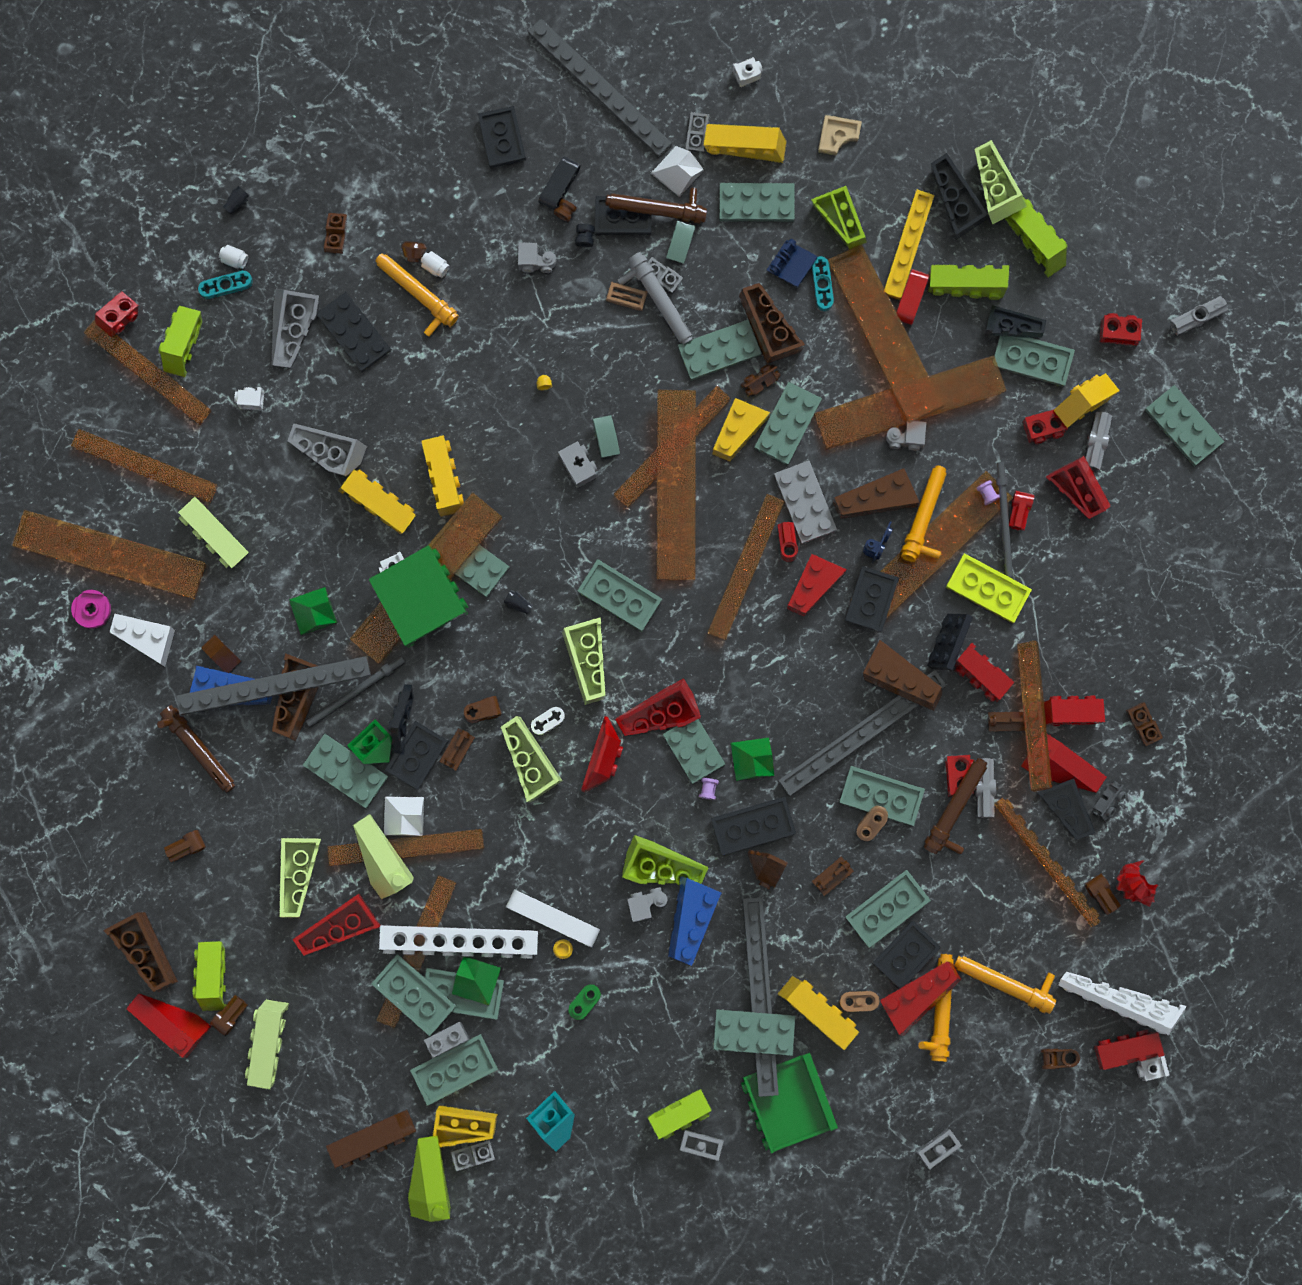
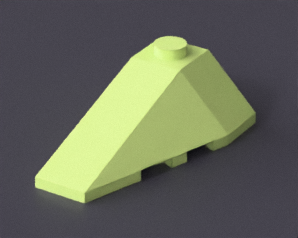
(383, 864)

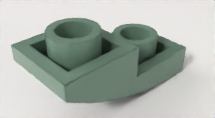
(680, 241)
(606, 436)

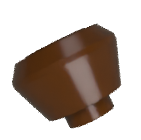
(413, 250)

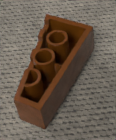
(771, 330)
(878, 496)
(900, 677)
(293, 706)
(141, 947)
(370, 1139)

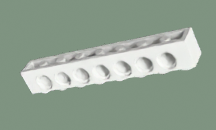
(528, 938)

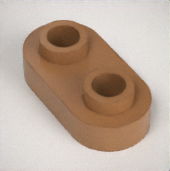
(872, 824)
(859, 1001)

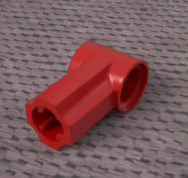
(1021, 505)
(787, 540)

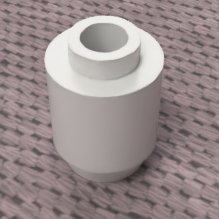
(233, 257)
(434, 264)

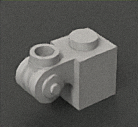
(530, 260)
(912, 437)
(640, 904)

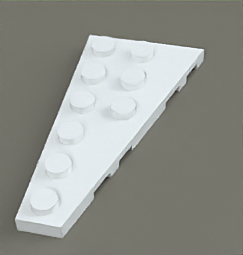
(1126, 1002)

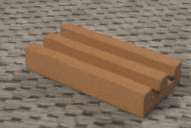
(625, 296)

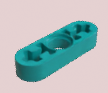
(232, 289)
(829, 296)

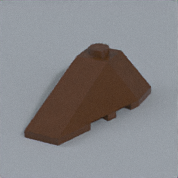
(766, 868)

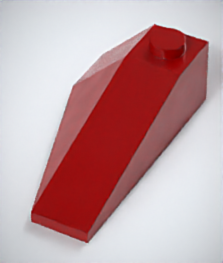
(666, 709)
(1068, 765)
(171, 1024)

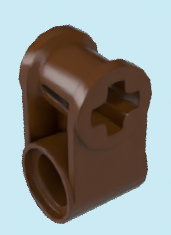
(486, 710)
(1057, 1058)

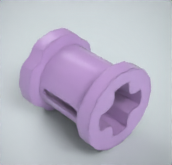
(988, 492)
(708, 789)

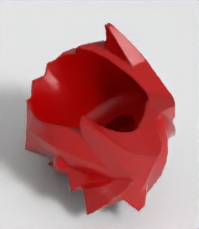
(1135, 885)

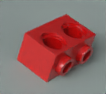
(113, 311)
(1121, 335)
(1043, 421)
(954, 775)

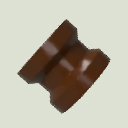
(565, 210)

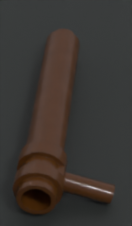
(685, 212)
(179, 726)
(940, 831)

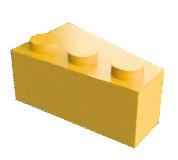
(1086, 398)
(738, 428)
(462, 1126)

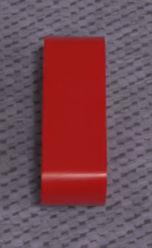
(912, 296)

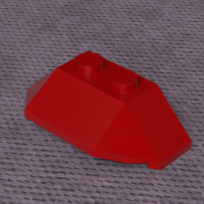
(603, 759)

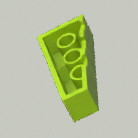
(1040, 238)
(969, 281)

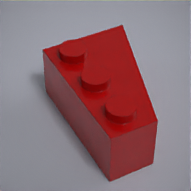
(1081, 487)
(814, 583)
(983, 674)
(1074, 711)
(1128, 1049)

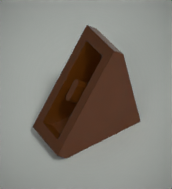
(221, 654)

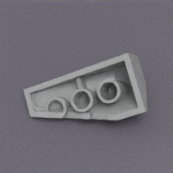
(291, 320)
(331, 451)

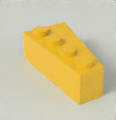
(746, 141)
(442, 475)
(377, 501)
(818, 1012)

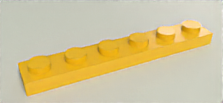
(908, 244)

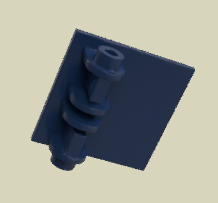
(792, 263)
(874, 548)

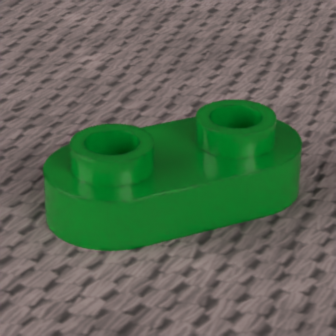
(584, 1002)

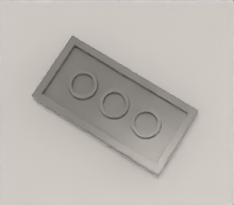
(805, 502)

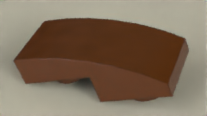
(335, 233)
(1144, 724)

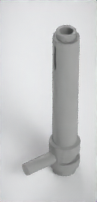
(645, 273)

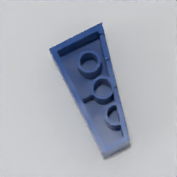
(208, 678)
(691, 919)

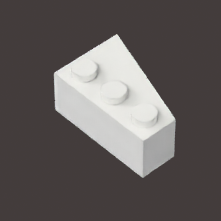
(145, 636)

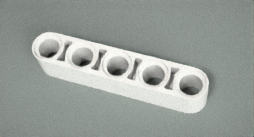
(553, 918)

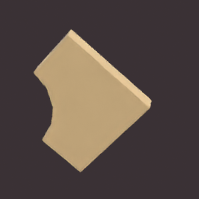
(837, 132)

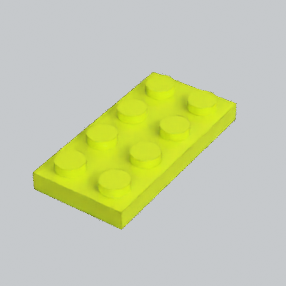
(988, 588)

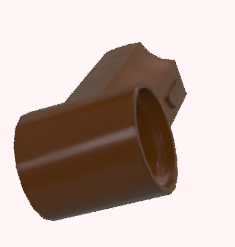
(189, 844)
(1100, 890)
(226, 1019)

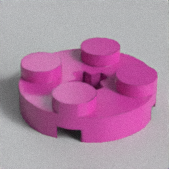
(84, 601)

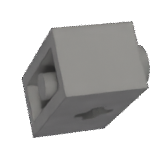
(578, 474)
(446, 1039)
(701, 1145)
(938, 1148)

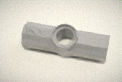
(1189, 320)
(1098, 440)
(986, 791)

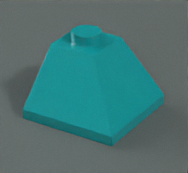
(553, 1121)

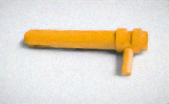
(438, 307)
(915, 539)
(1033, 997)
(940, 1039)

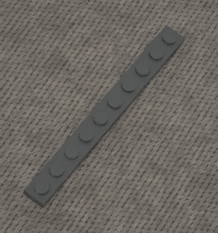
(599, 88)
(273, 685)
(850, 741)
(759, 988)

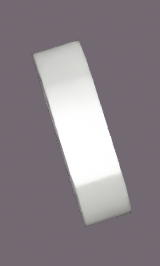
(544, 717)

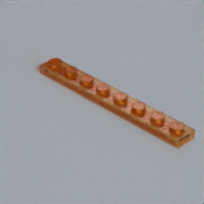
(149, 373)
(144, 465)
(647, 471)
(746, 567)
(1034, 716)
(413, 846)
(1052, 868)
(430, 917)

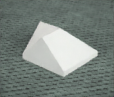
(678, 170)
(403, 816)

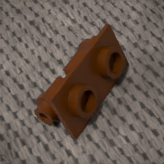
(766, 374)
(1006, 721)
(457, 749)
(832, 876)

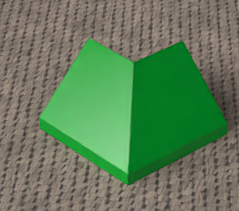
(313, 611)
(372, 744)
(752, 759)
(476, 980)

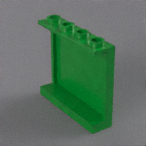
(418, 595)
(797, 1111)

